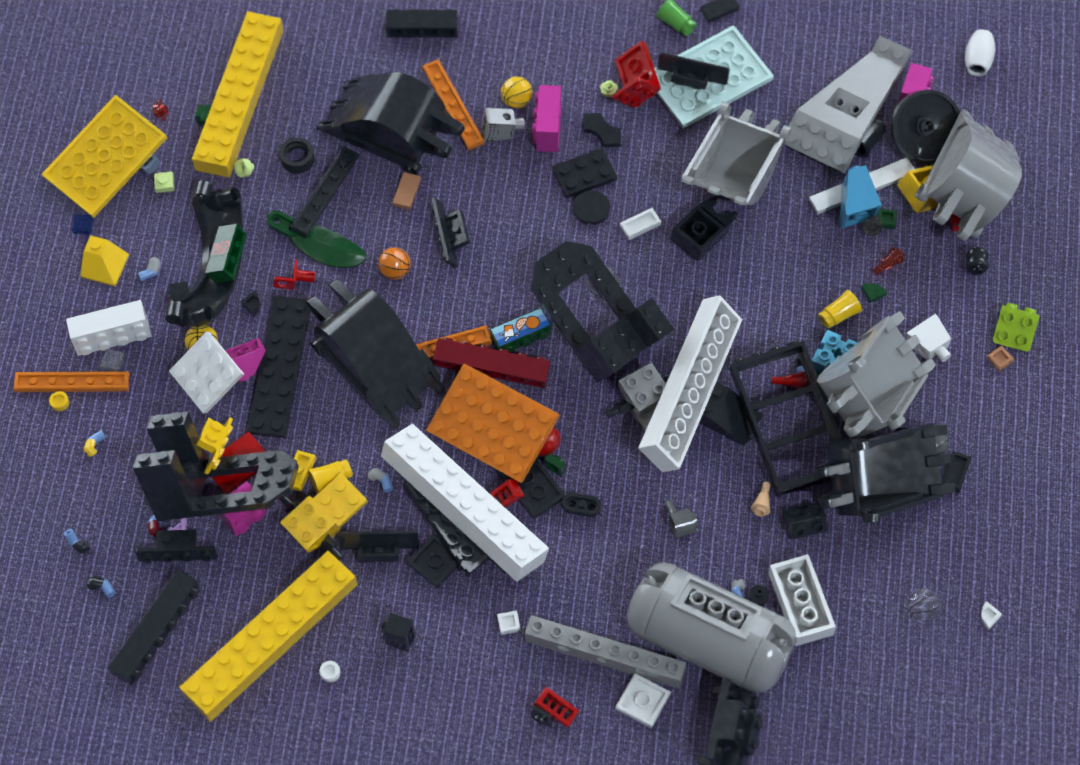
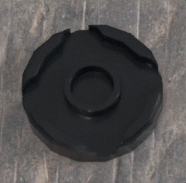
(591, 207)

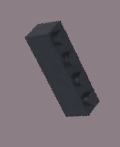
(422, 23)

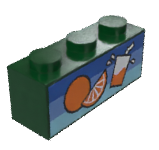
(521, 331)

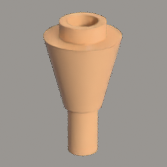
(761, 505)

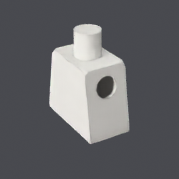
(933, 339)

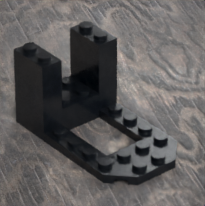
(618, 343)
(176, 474)

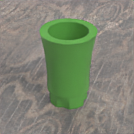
(676, 18)

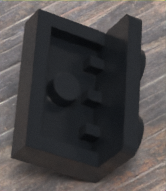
(805, 520)

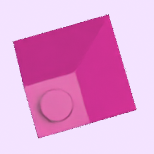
(247, 357)

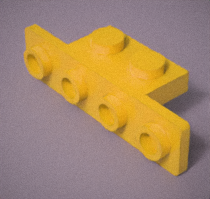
(212, 439)

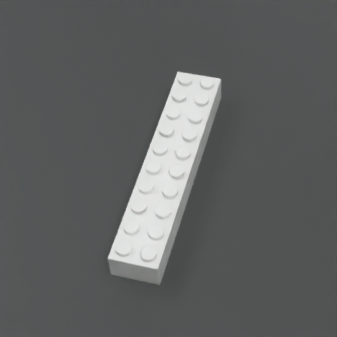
(690, 384)
(464, 502)

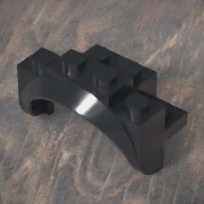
(734, 725)

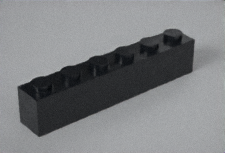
(154, 627)

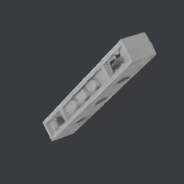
(605, 651)

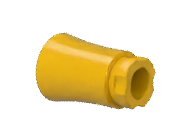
(840, 309)
(323, 475)

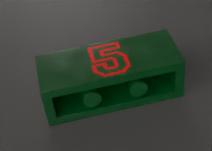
(226, 253)

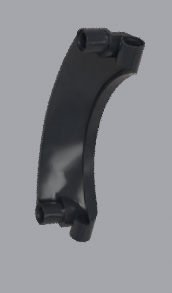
(206, 297)

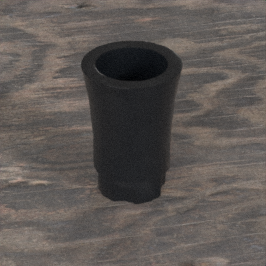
(870, 139)

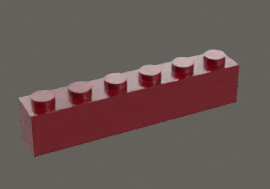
(493, 363)

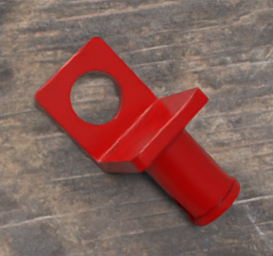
(298, 275)

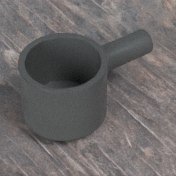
(682, 521)

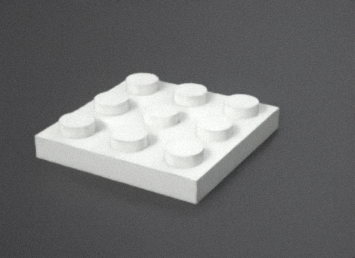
(206, 372)

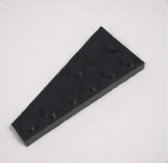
(462, 548)

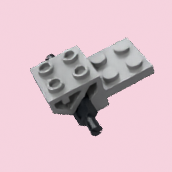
(640, 394)

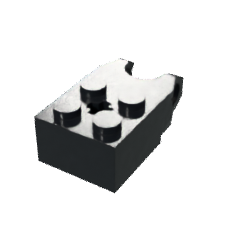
(702, 229)

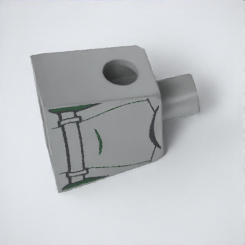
(500, 124)

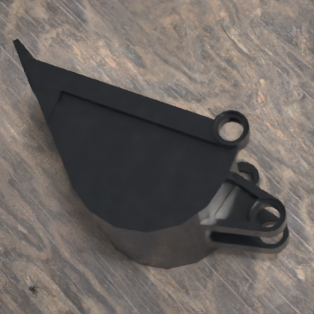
(392, 118)
(373, 351)
(885, 472)

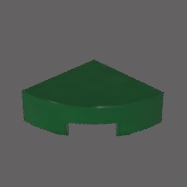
(873, 291)

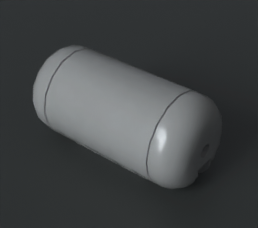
(711, 627)

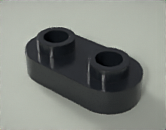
(582, 503)

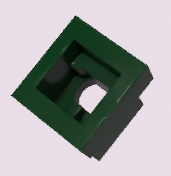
(202, 114)

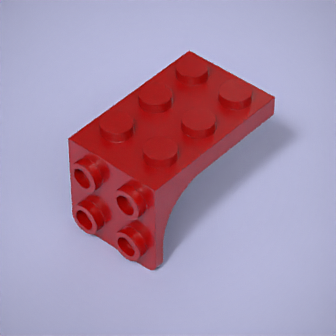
(637, 76)

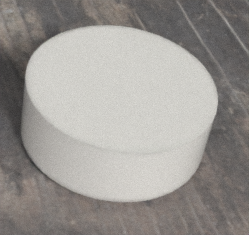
(329, 671)

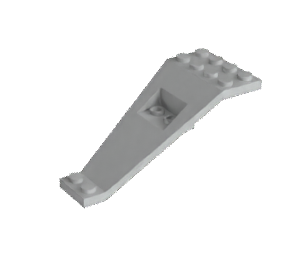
(834, 131)

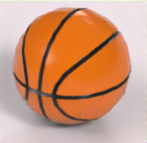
(394, 263)

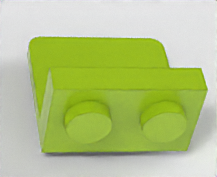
(1016, 327)

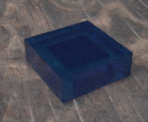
(82, 224)

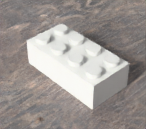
(109, 328)
(802, 599)

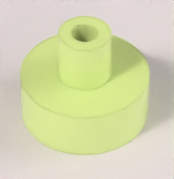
(243, 167)

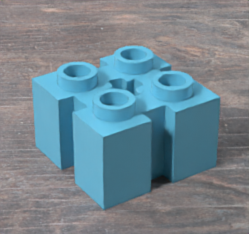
(830, 349)

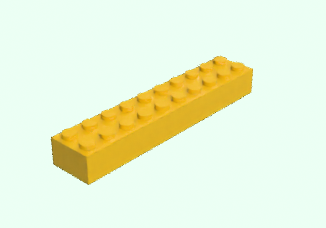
(238, 94)
(268, 636)

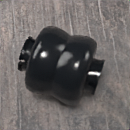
(977, 260)

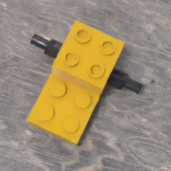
(319, 519)

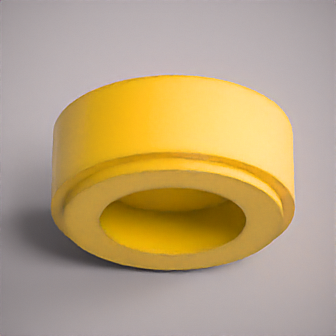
(59, 401)

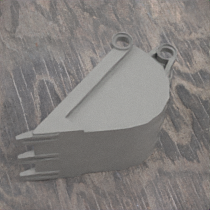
(737, 156)
(972, 177)
(875, 379)

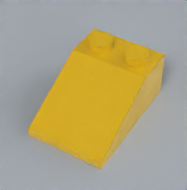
(910, 184)

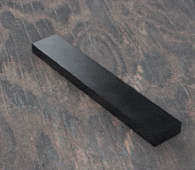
(325, 192)

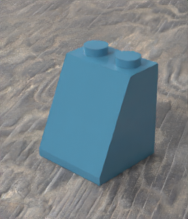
(858, 197)

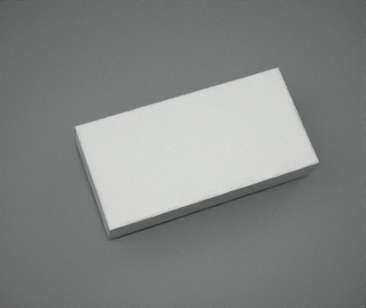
(640, 224)

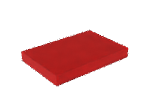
(244, 445)

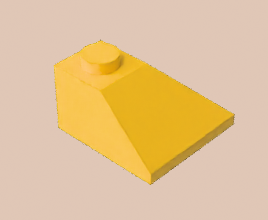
(103, 261)

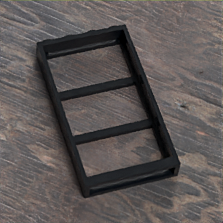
(830, 426)

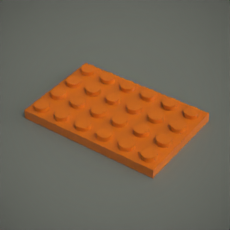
(493, 423)

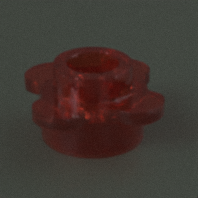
(160, 110)

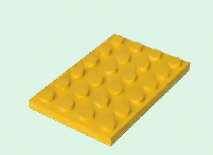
(104, 156)

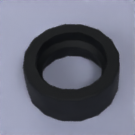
(297, 143)

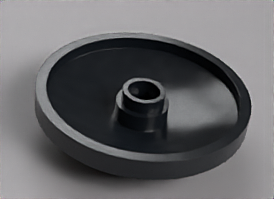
(923, 124)

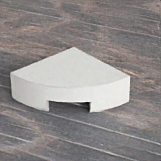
(989, 615)

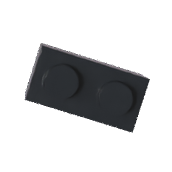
(398, 631)

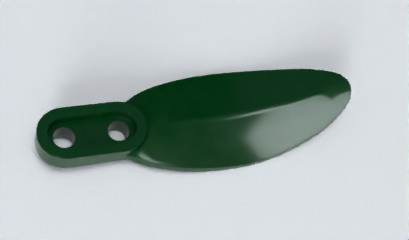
(321, 244)

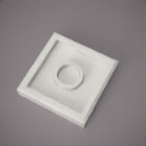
(643, 700)

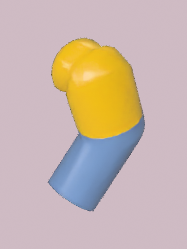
(91, 442)

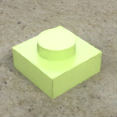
(164, 182)

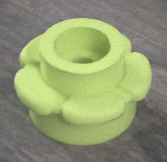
(608, 92)

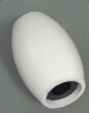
(980, 52)

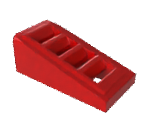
(512, 491)
(560, 702)

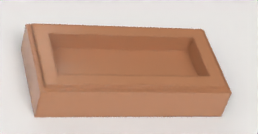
(406, 191)

